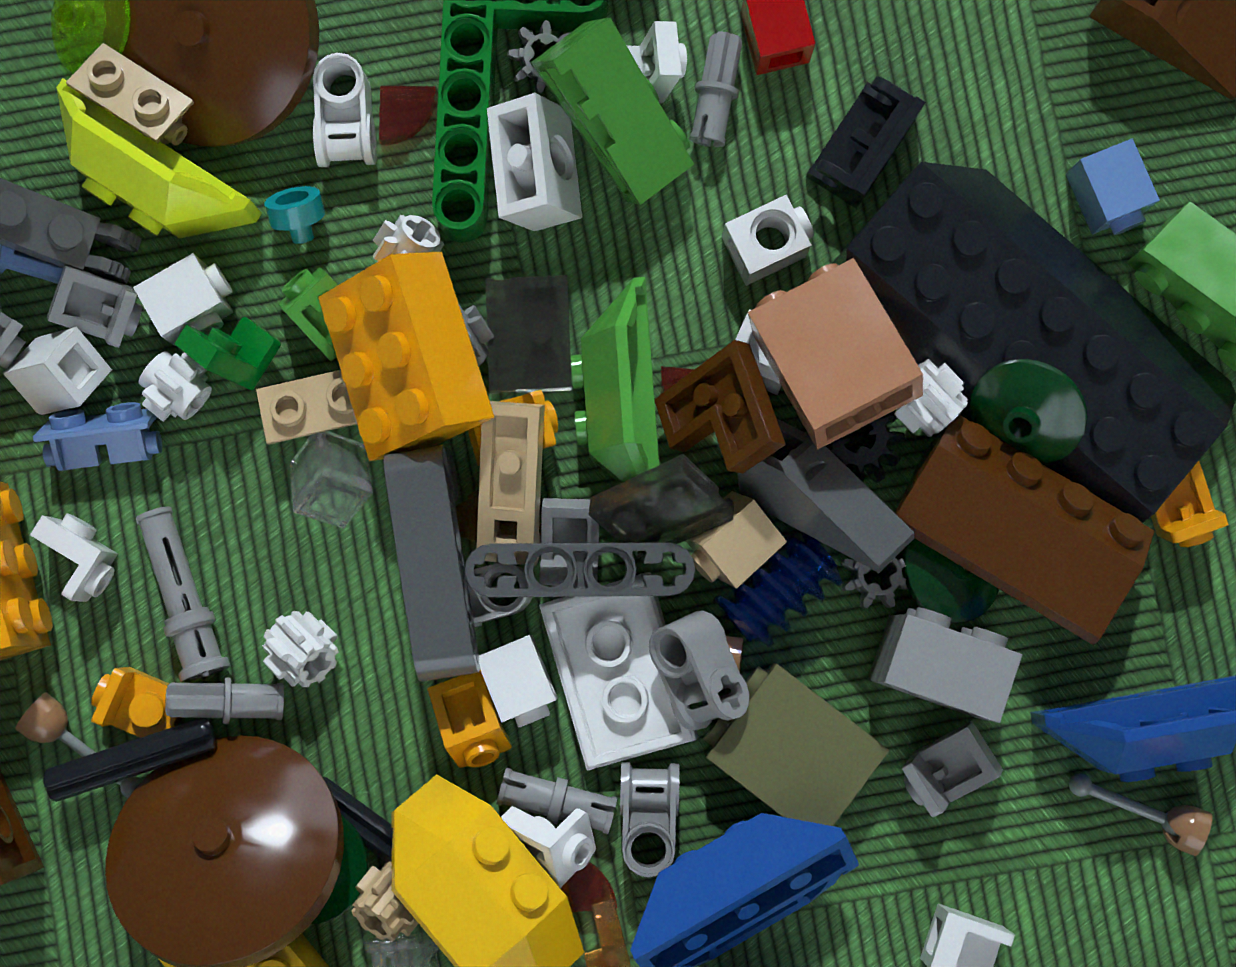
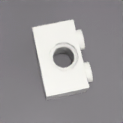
(534, 163)

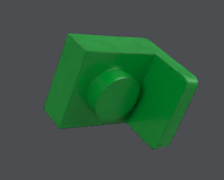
(234, 357)

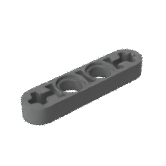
(579, 577)

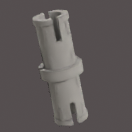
(555, 799)

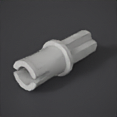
(716, 90)
(225, 700)

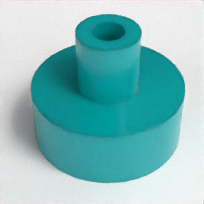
(295, 211)

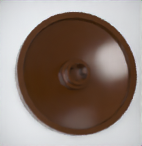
(232, 57)
(225, 854)

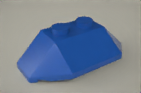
(1149, 728)
(738, 888)

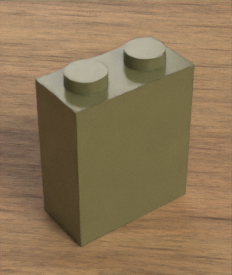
(794, 749)

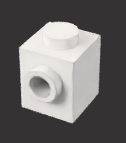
(186, 295)

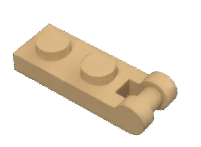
(510, 475)

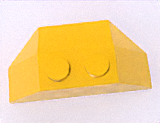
(477, 884)

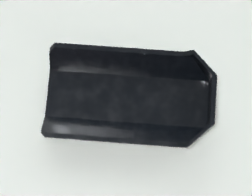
(991, 282)

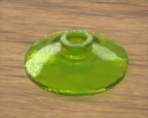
(84, 25)

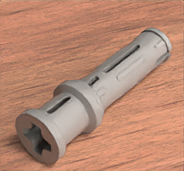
(189, 629)

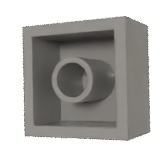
(944, 666)

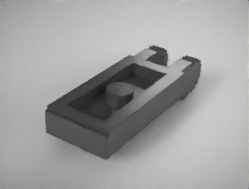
(60, 232)

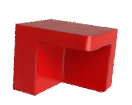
(777, 34)

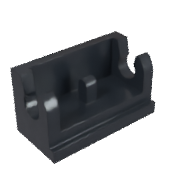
(865, 140)

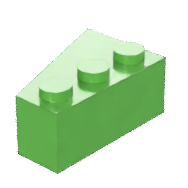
(615, 109)
(1195, 270)

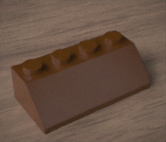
(1024, 528)

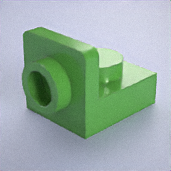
(305, 309)

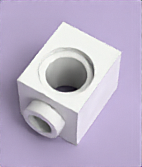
(753, 259)
(518, 681)

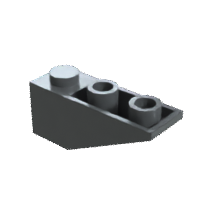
(825, 501)

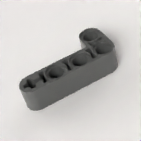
(431, 561)

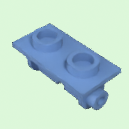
(76, 437)

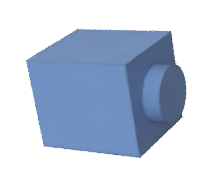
(1113, 188)

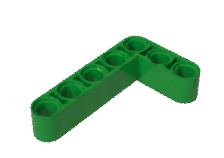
(476, 75)

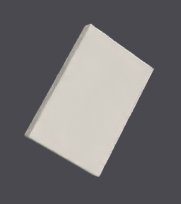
(610, 677)

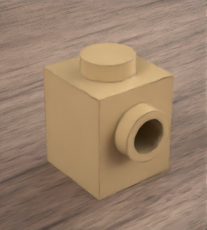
(737, 547)

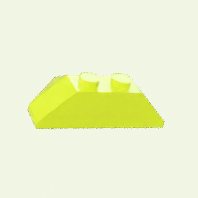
(146, 175)

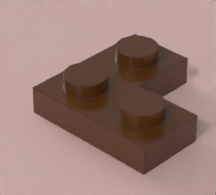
(727, 399)

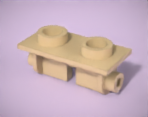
(132, 95)
(305, 407)

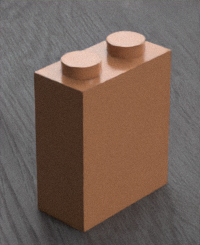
(835, 352)

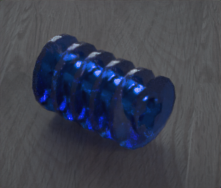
(780, 589)

